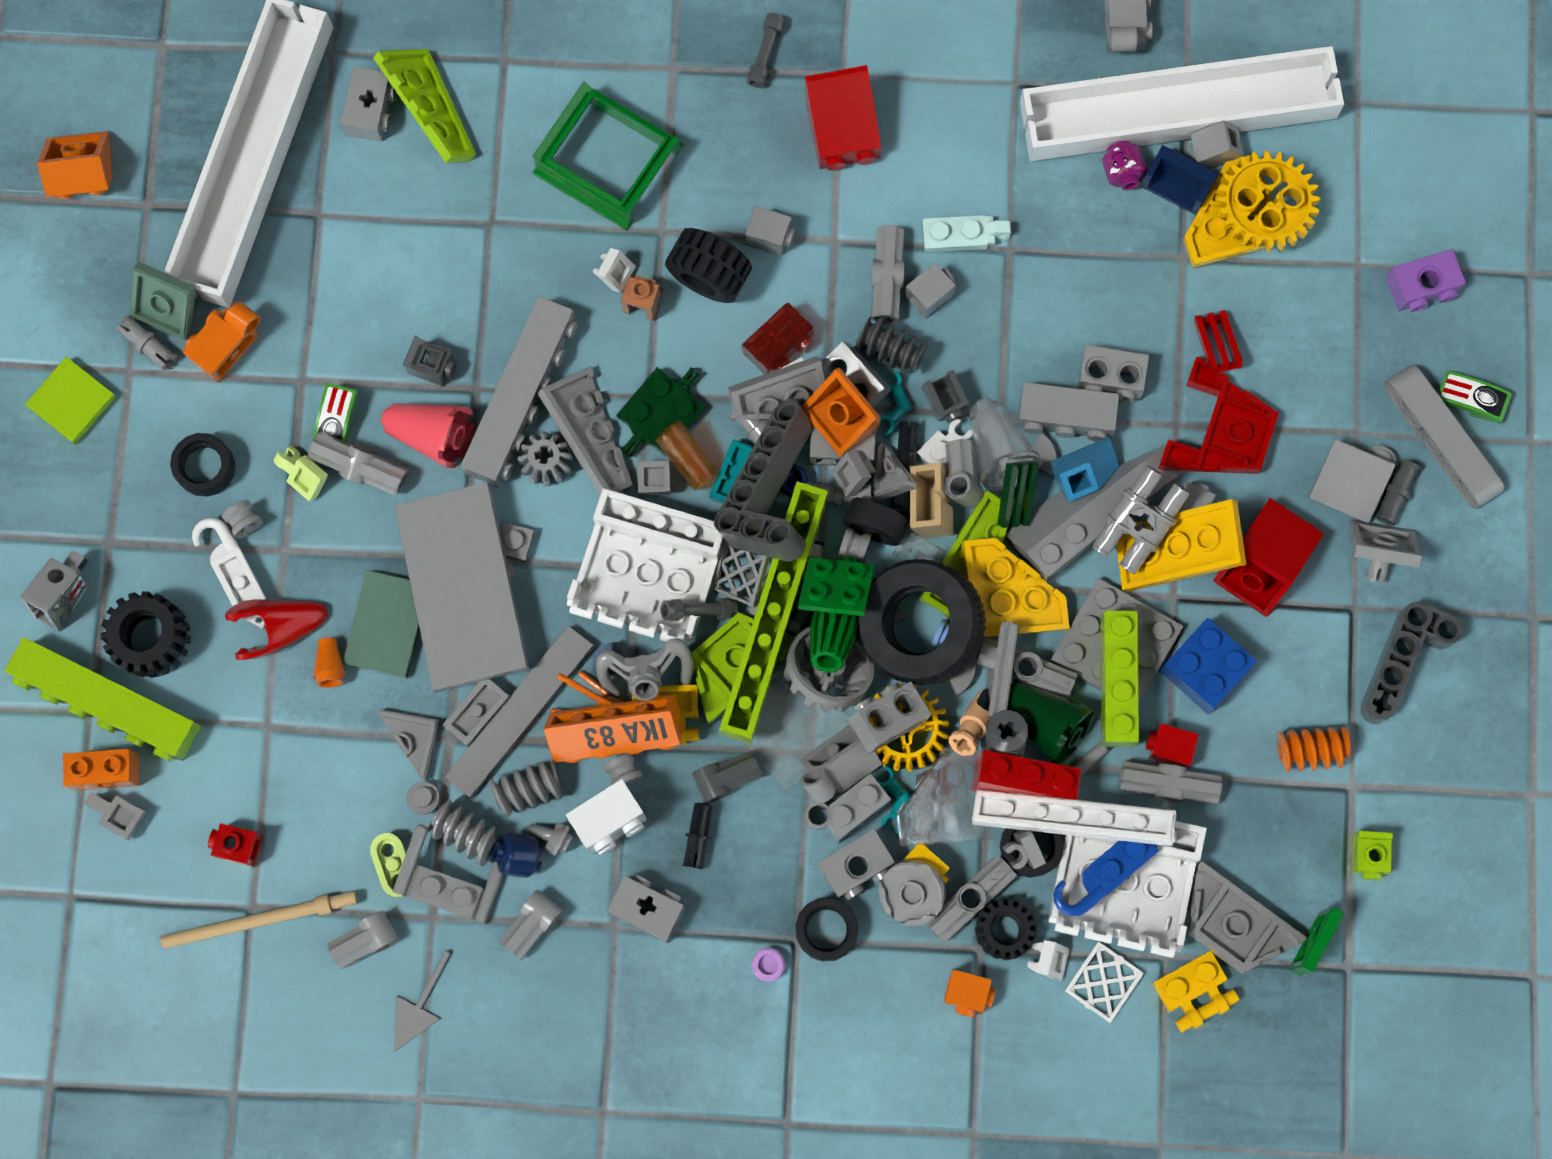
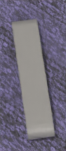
(1443, 436)

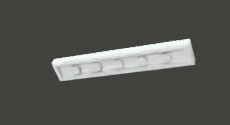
(1074, 817)

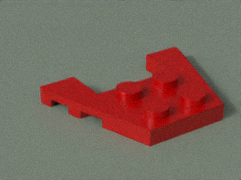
(1235, 434)

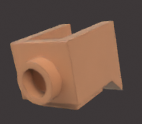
(642, 294)

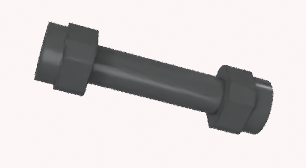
(759, 73)
(675, 609)

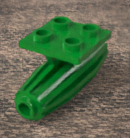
(837, 595)

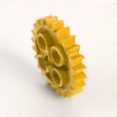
(1246, 182)

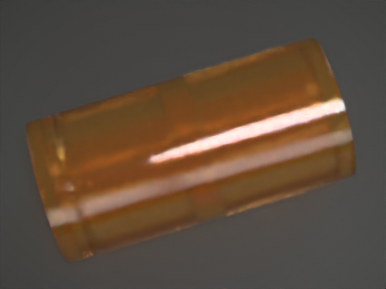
(687, 455)

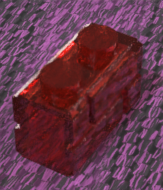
(779, 340)

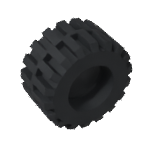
(708, 265)
(128, 616)

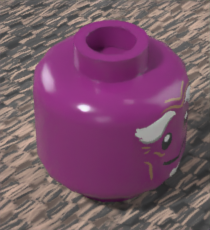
(1124, 165)

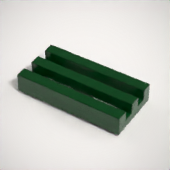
(1022, 494)

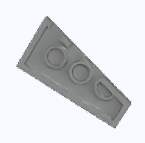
(582, 421)

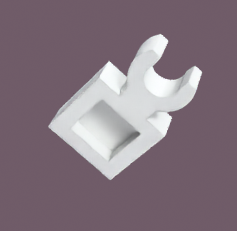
(935, 450)

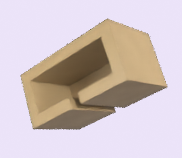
(929, 508)

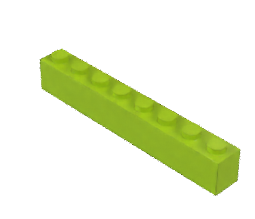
(772, 620)

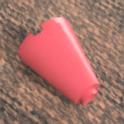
(431, 429)

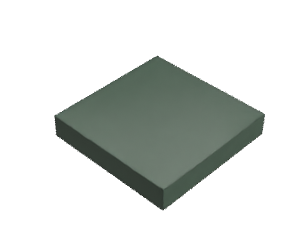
(162, 301)

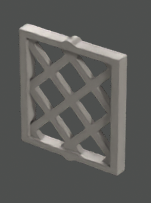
(759, 575)

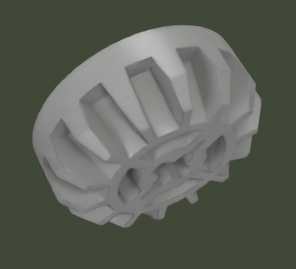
(856, 672)

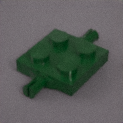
(657, 406)

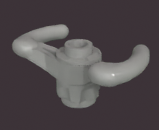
(645, 670)

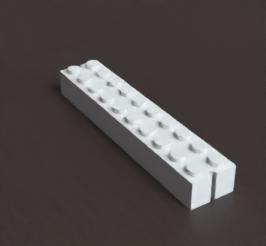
(1180, 101)
(249, 150)

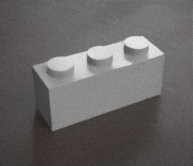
(1067, 411)

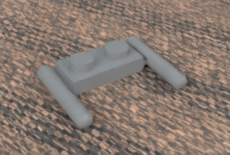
(443, 890)

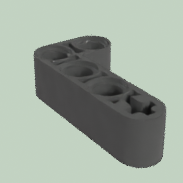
(1403, 665)

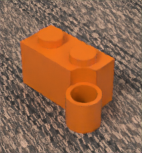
(222, 340)

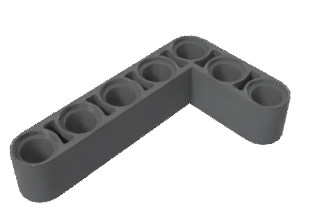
(743, 513)

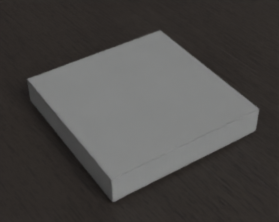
(1351, 480)

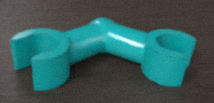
(902, 405)
(897, 792)

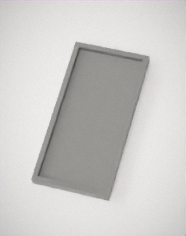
(461, 587)

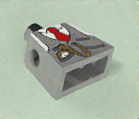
(56, 590)

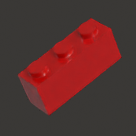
(1024, 776)

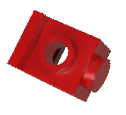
(246, 845)

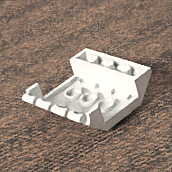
(639, 560)
(1145, 906)

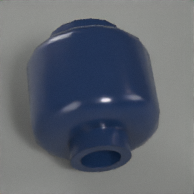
(518, 855)

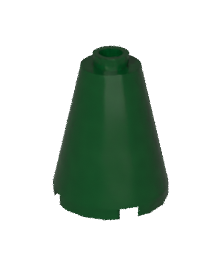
(1051, 720)

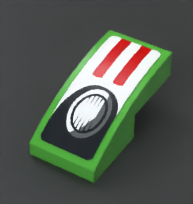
(1475, 396)
(336, 412)

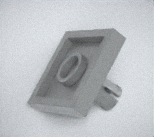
(1383, 547)

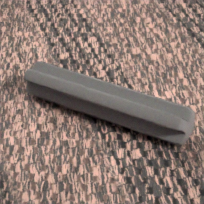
(1003, 667)

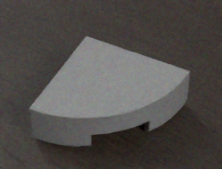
(1046, 454)
(964, 679)

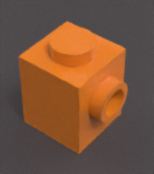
(968, 993)

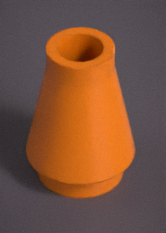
(328, 664)

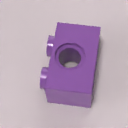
(1439, 268)

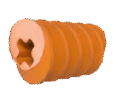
(1313, 747)

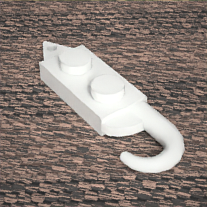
(231, 566)

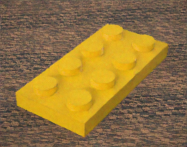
(1198, 544)

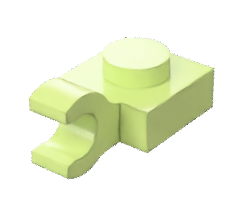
(303, 472)

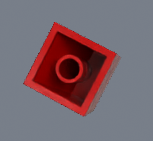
(842, 117)
(1275, 553)

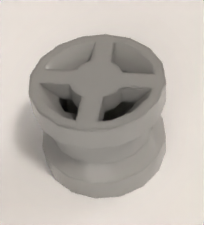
(242, 519)
(855, 545)
(623, 768)

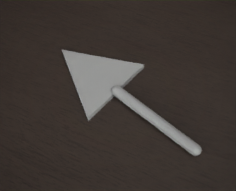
(412, 1019)

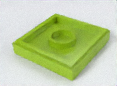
(70, 400)

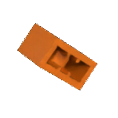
(101, 769)

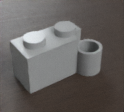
(1127, 25)
(836, 765)
(851, 808)

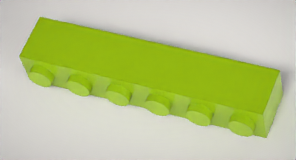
(103, 699)

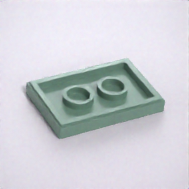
(383, 626)

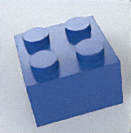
(1208, 666)

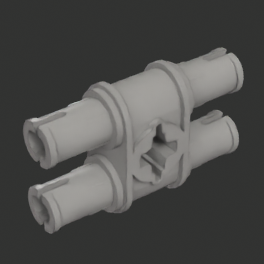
(1136, 503)

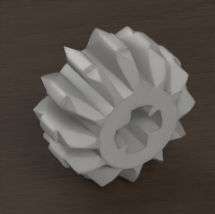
(535, 453)

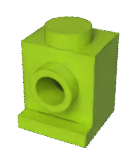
(1362, 844)

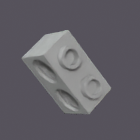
(1113, 363)
(858, 371)
(892, 721)

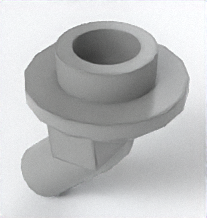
(557, 839)

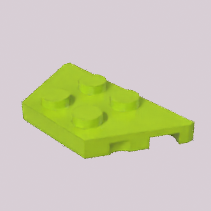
(718, 662)

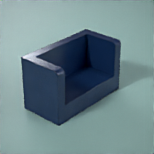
(1179, 180)

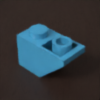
(1085, 469)

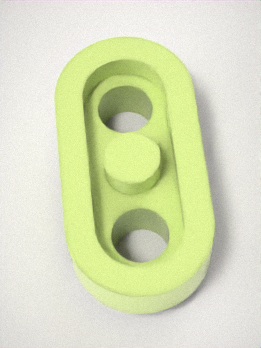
(388, 867)

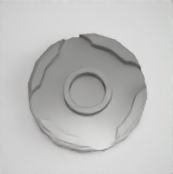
(912, 892)

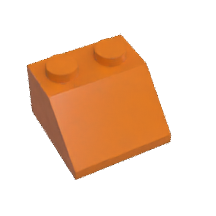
(76, 164)

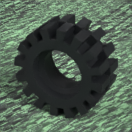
(1025, 923)

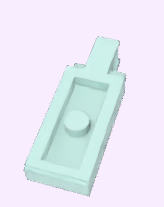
(963, 233)

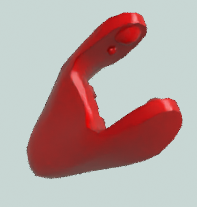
(283, 622)

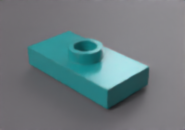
(729, 471)

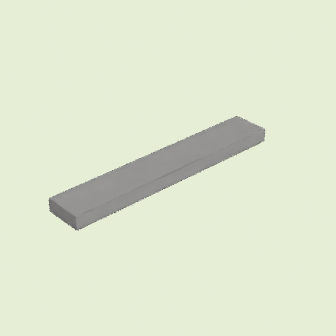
(519, 712)

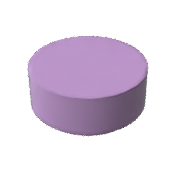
(768, 965)

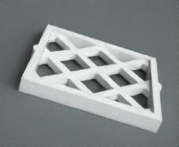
(1118, 960)

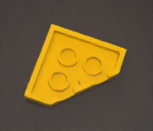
(1207, 240)
(1012, 590)

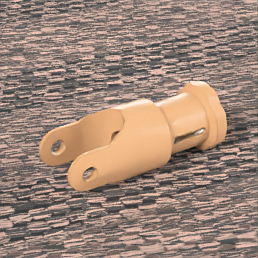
(972, 727)

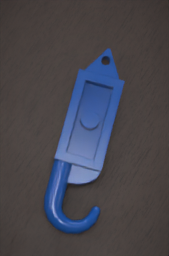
(1106, 874)

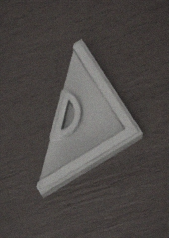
(890, 474)
(414, 736)

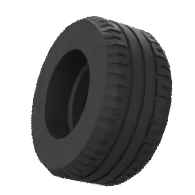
(964, 631)

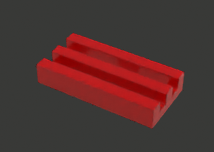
(1212, 321)

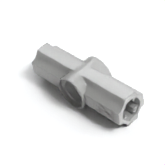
(887, 273)
(357, 463)
(1046, 677)
(1170, 783)
(986, 883)

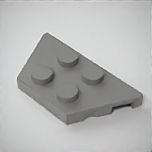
(1235, 923)

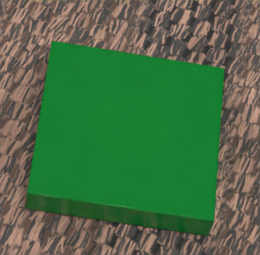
(1316, 941)

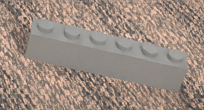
(516, 394)

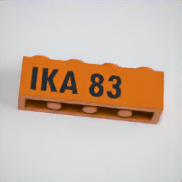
(614, 729)

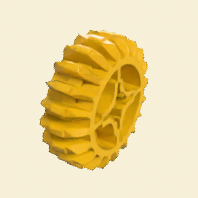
(908, 755)

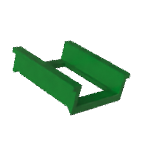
(583, 191)

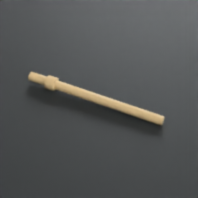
(321, 905)

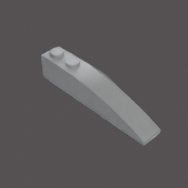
(1066, 529)

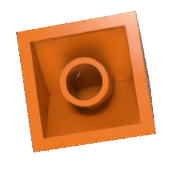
(841, 413)

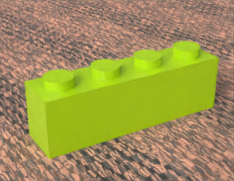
(1119, 678)

